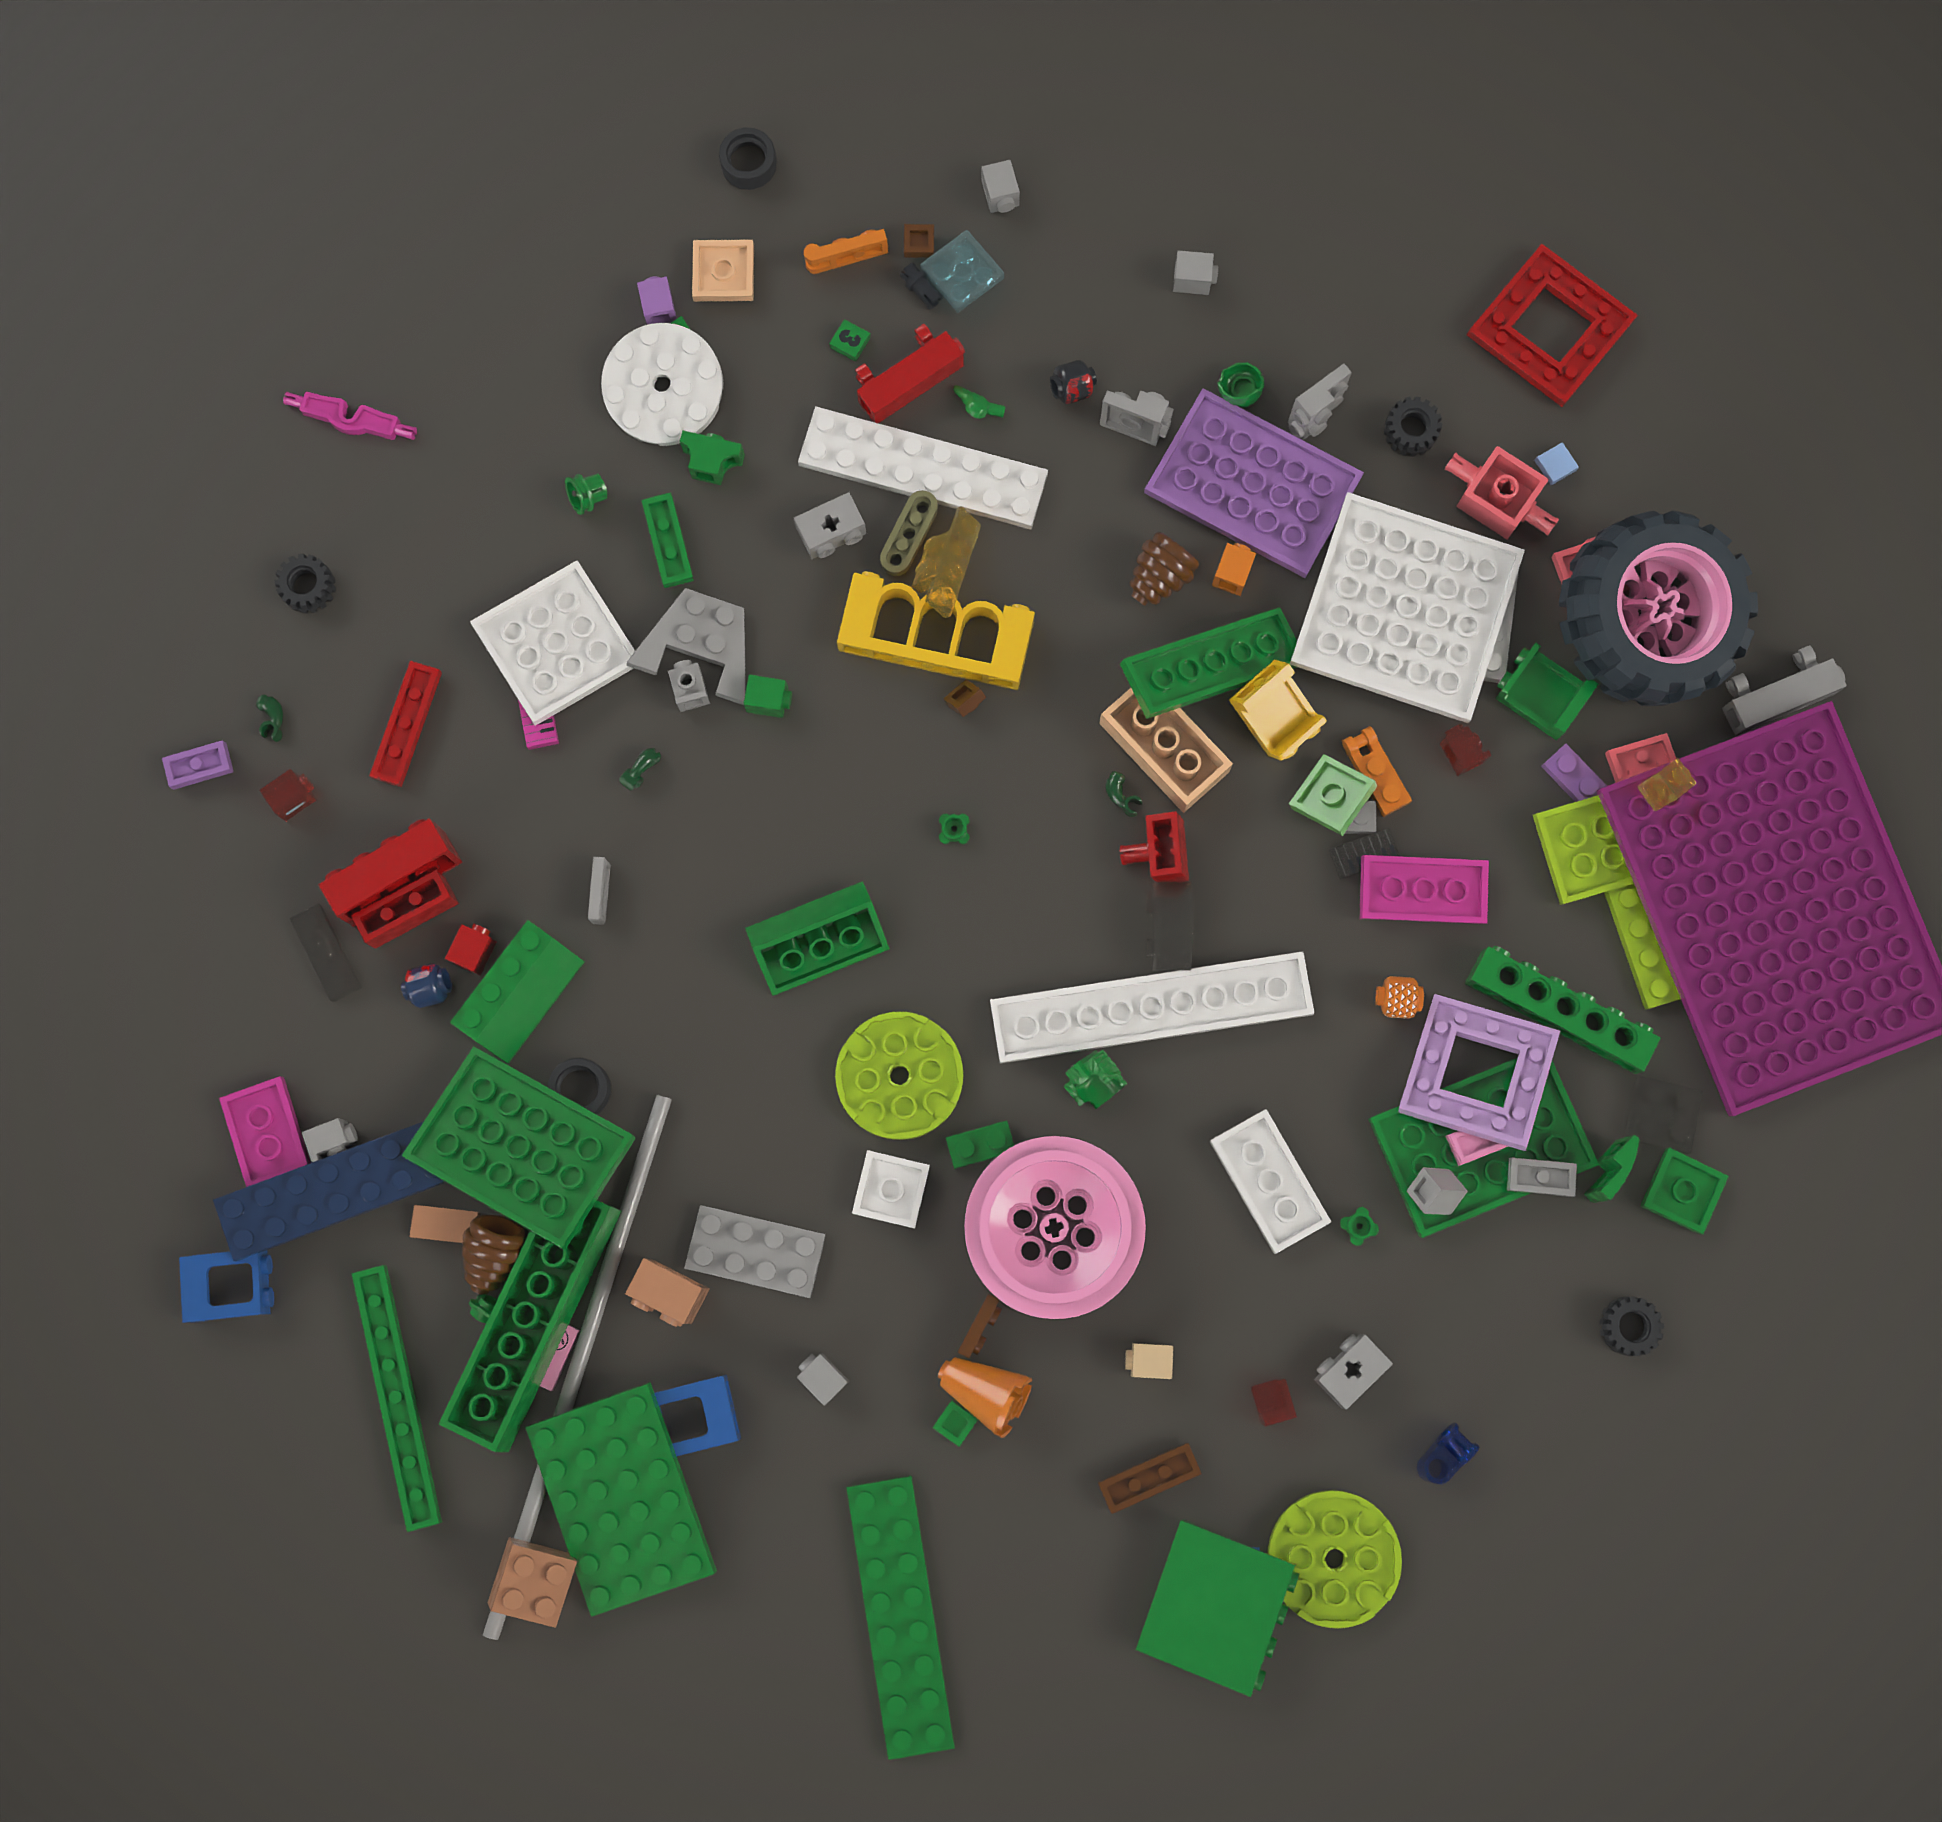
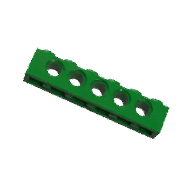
(1640, 1037)

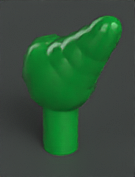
(978, 405)

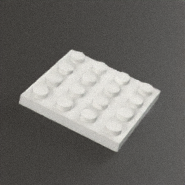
(555, 642)

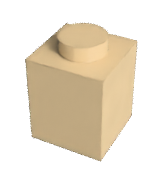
(1150, 1361)

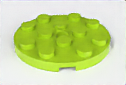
(892, 1108)
(1370, 1557)

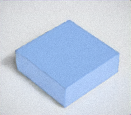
(1556, 463)

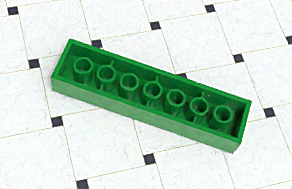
(525, 1333)

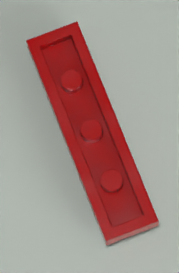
(405, 724)

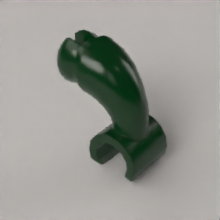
(274, 710)
(632, 776)
(1115, 792)

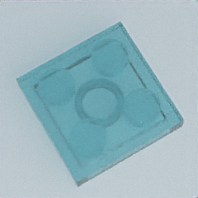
(962, 271)

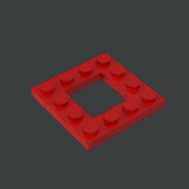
(1553, 378)

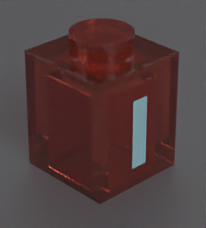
(289, 794)

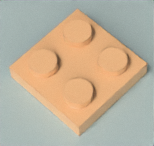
(723, 270)

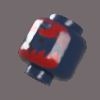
(426, 985)

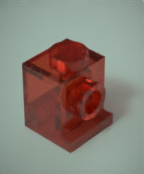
(1463, 749)

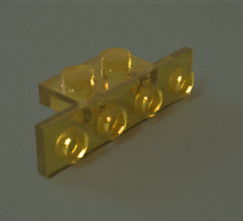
(946, 562)

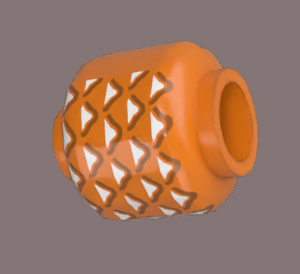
(1400, 997)

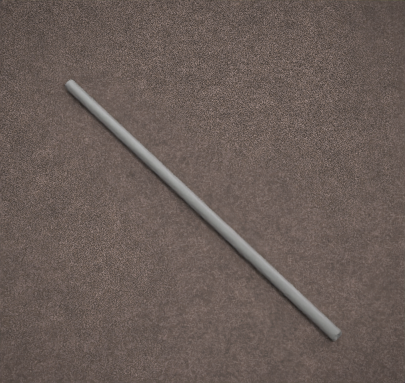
(592, 1319)

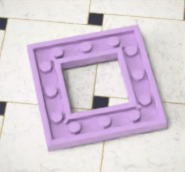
(1504, 1125)

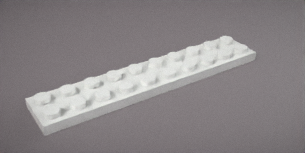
(1151, 1007)

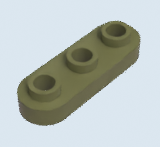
(909, 521)

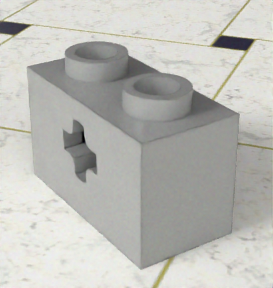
(842, 516)
(1369, 1367)

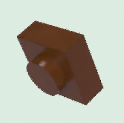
(918, 240)
(964, 698)

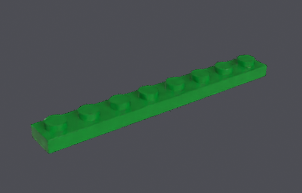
(396, 1398)

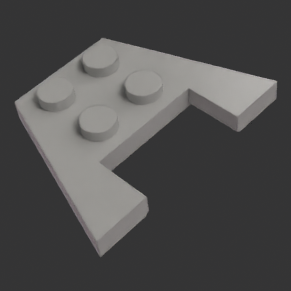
(703, 630)

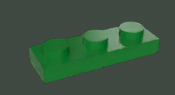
(667, 540)

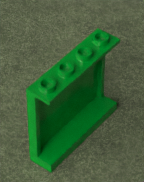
(1217, 1608)

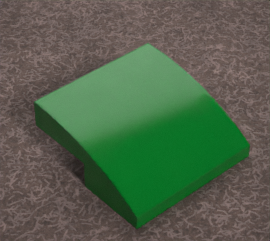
(1617, 1164)

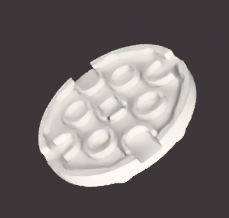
(669, 353)

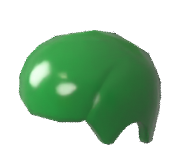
(1241, 384)

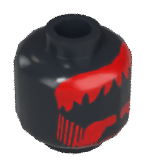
(1072, 381)

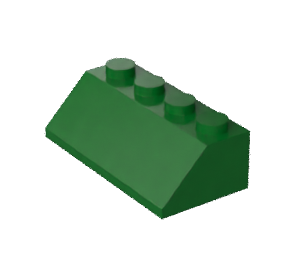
(817, 938)
(517, 992)

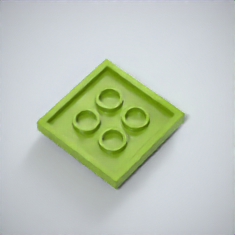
(1581, 850)

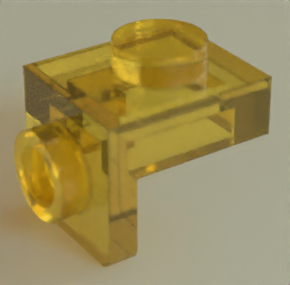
(1667, 785)

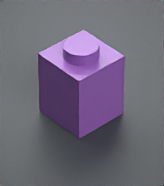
(657, 300)

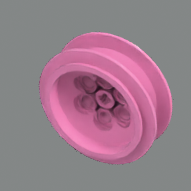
(1111, 1213)

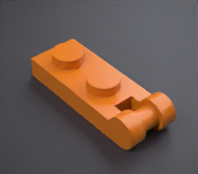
(845, 251)
(1390, 791)

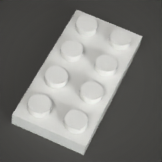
(1270, 1181)

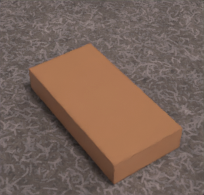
(440, 1223)

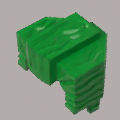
(1094, 1079)

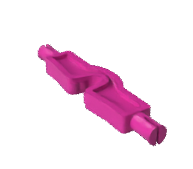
(364, 421)

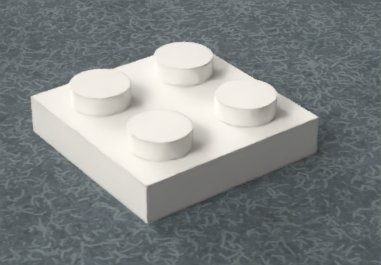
(891, 1189)

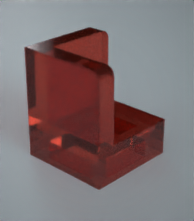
(1273, 1402)

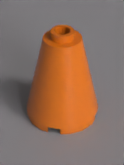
(986, 1392)

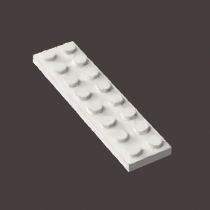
(914, 462)

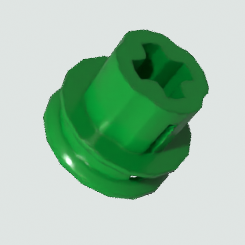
(586, 491)

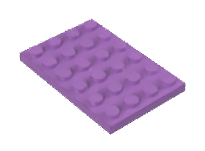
(1253, 482)

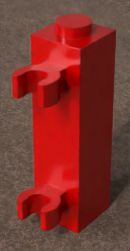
(911, 376)

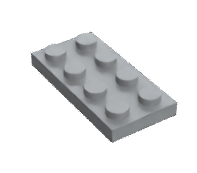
(755, 1251)

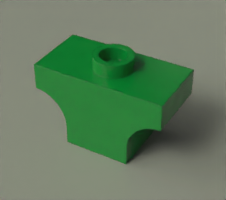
(710, 455)

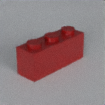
(405, 909)

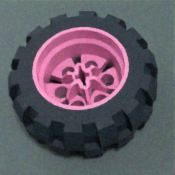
(1607, 622)

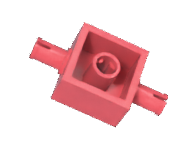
(1513, 478)

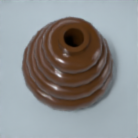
(1161, 569)
(490, 1251)

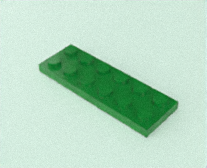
(1208, 662)

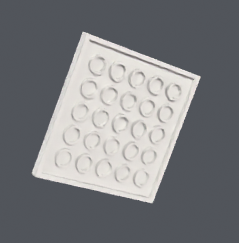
(1407, 607)

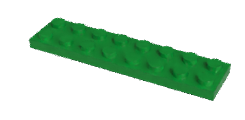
(900, 1618)

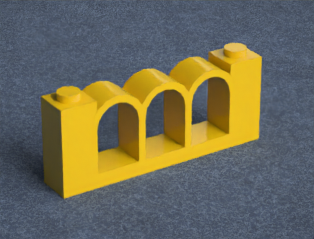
(861, 614)

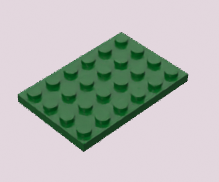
(1416, 1144)
(519, 1147)
(621, 1499)

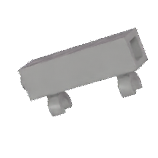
(1784, 696)

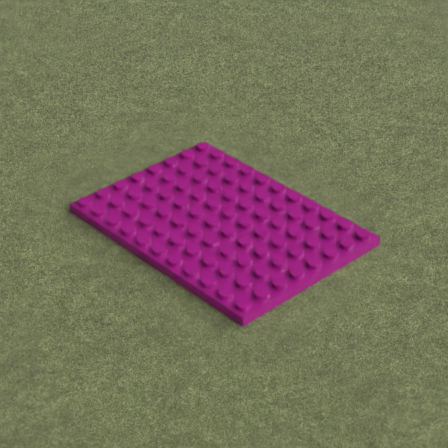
(1781, 910)

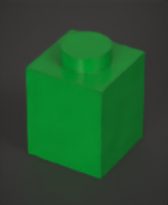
(767, 696)

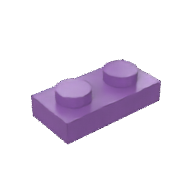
(197, 765)
(1573, 774)

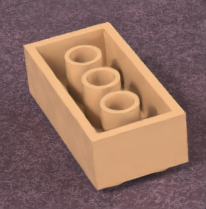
(1167, 749)

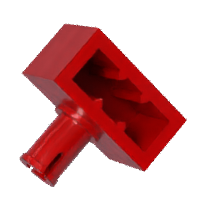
(1163, 849)

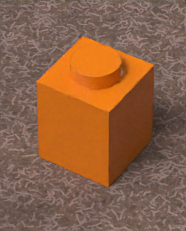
(1234, 568)

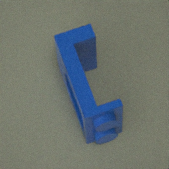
(195, 1287)
(718, 1412)

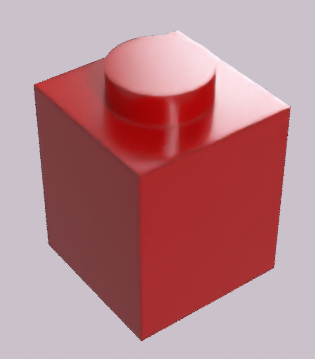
(471, 948)

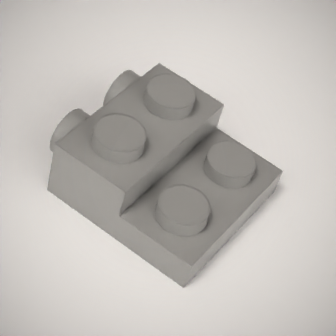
(1315, 405)
(1140, 419)

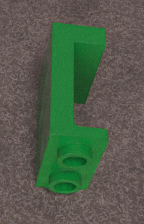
(1544, 692)

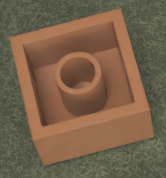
(667, 1292)
(532, 1582)

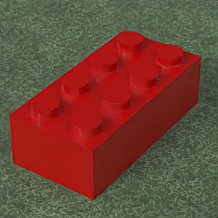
(389, 868)

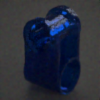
(1451, 1450)

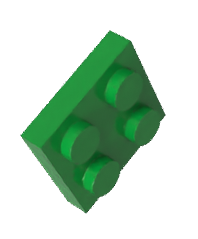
(1684, 1191)

